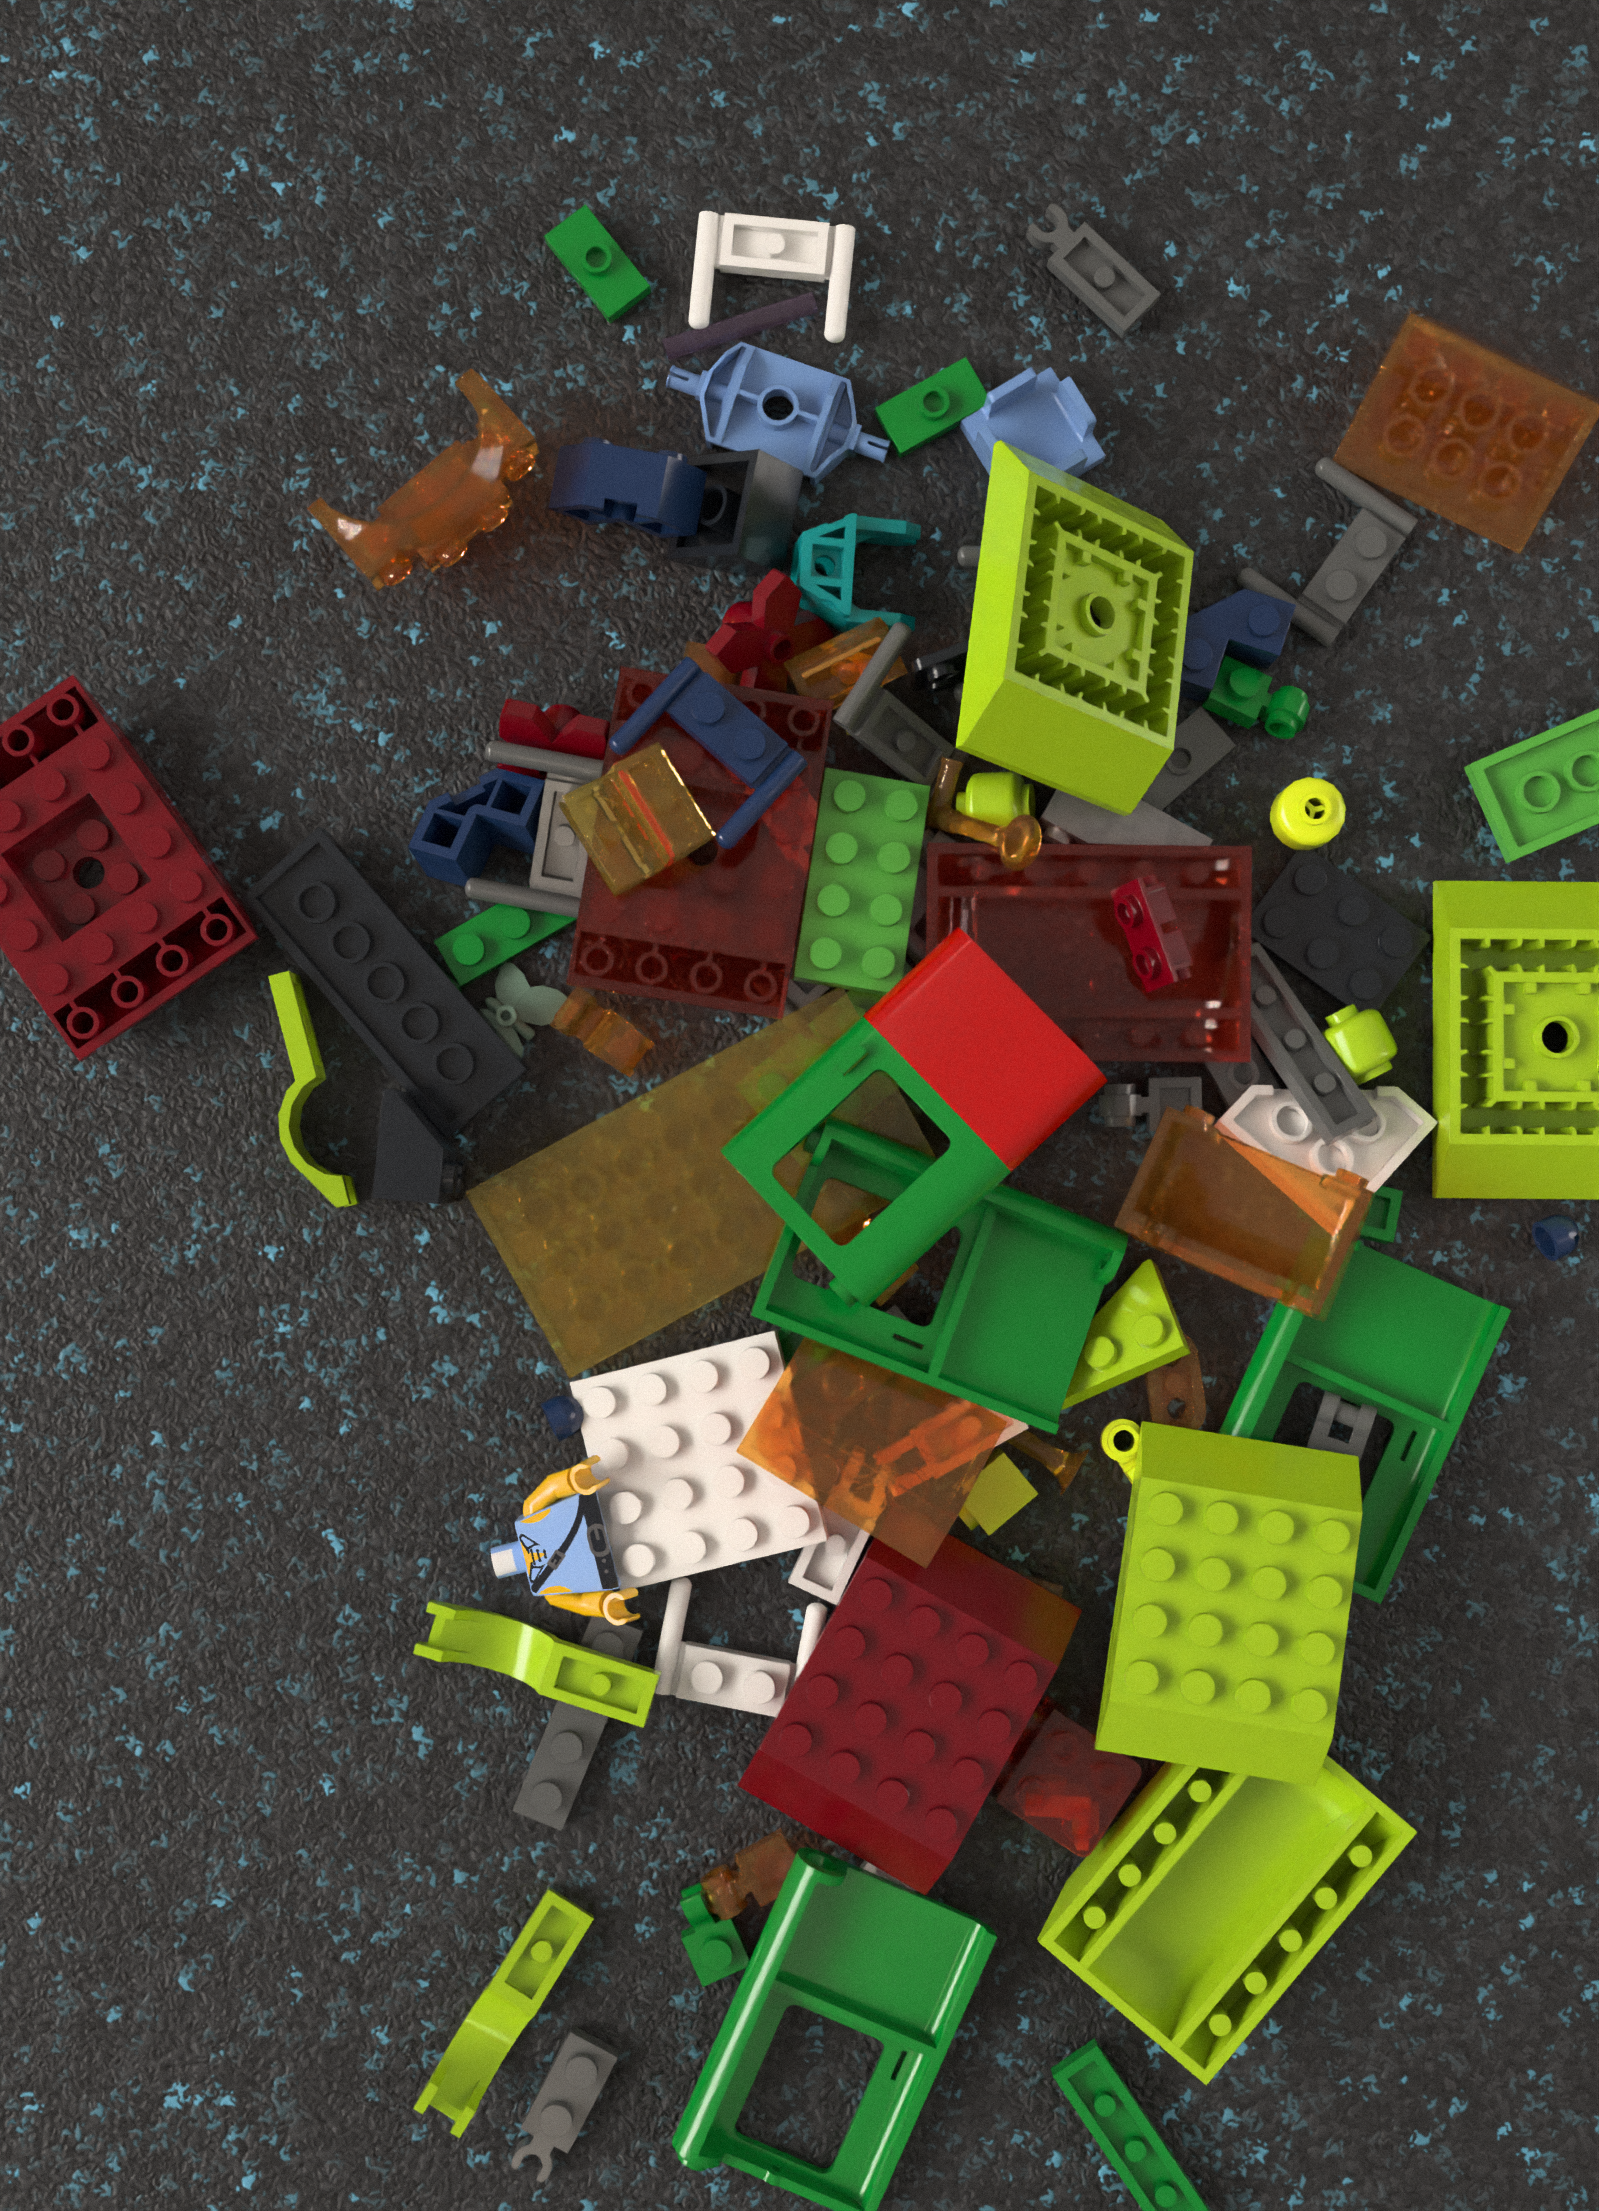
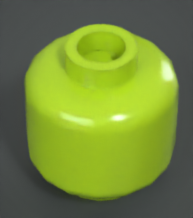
(997, 797)
(1361, 1042)

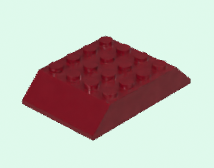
(912, 1705)

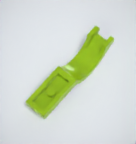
(308, 1074)
(541, 1661)
(504, 2009)

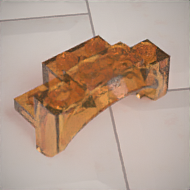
(442, 503)

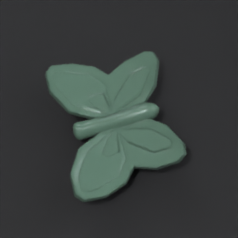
(520, 1004)

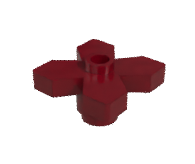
(766, 634)
(556, 729)

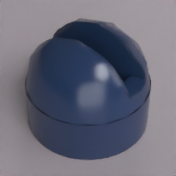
(1555, 1236)
(563, 1415)

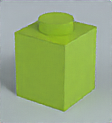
(996, 1494)

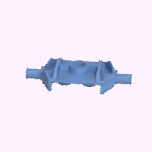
(810, 439)

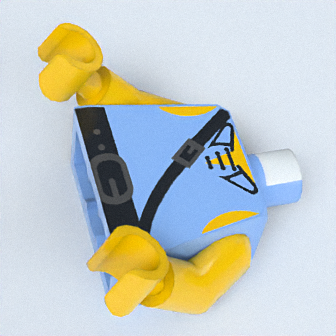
(567, 1547)

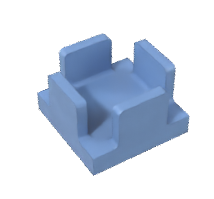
(1039, 418)

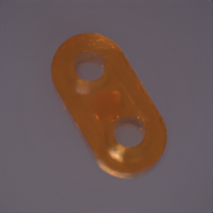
(1178, 1381)

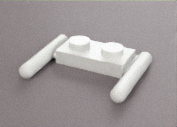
(774, 250)
(724, 1674)

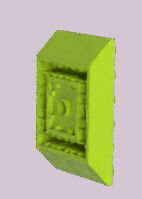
(1041, 679)
(1505, 1104)

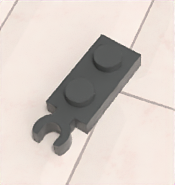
(1095, 272)
(565, 2098)

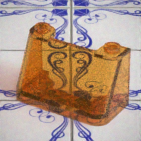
(1245, 1213)

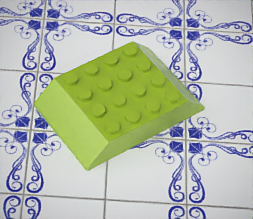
(1232, 1604)
(1218, 1899)

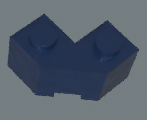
(628, 485)
(1241, 627)
(462, 829)

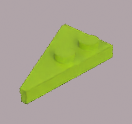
(1128, 1337)

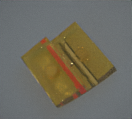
(636, 819)

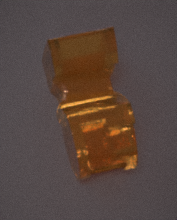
(601, 1031)

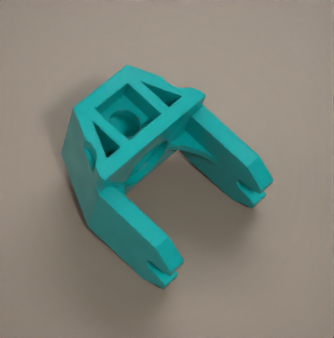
(833, 553)

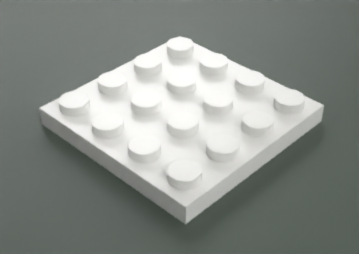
(676, 1483)

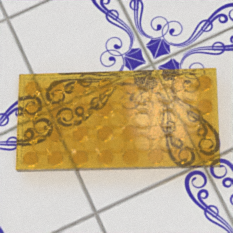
(648, 1213)

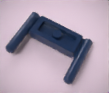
(727, 732)

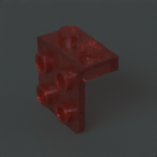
(1063, 1781)

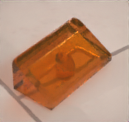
(837, 664)

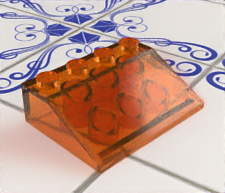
(1466, 430)
(873, 1446)

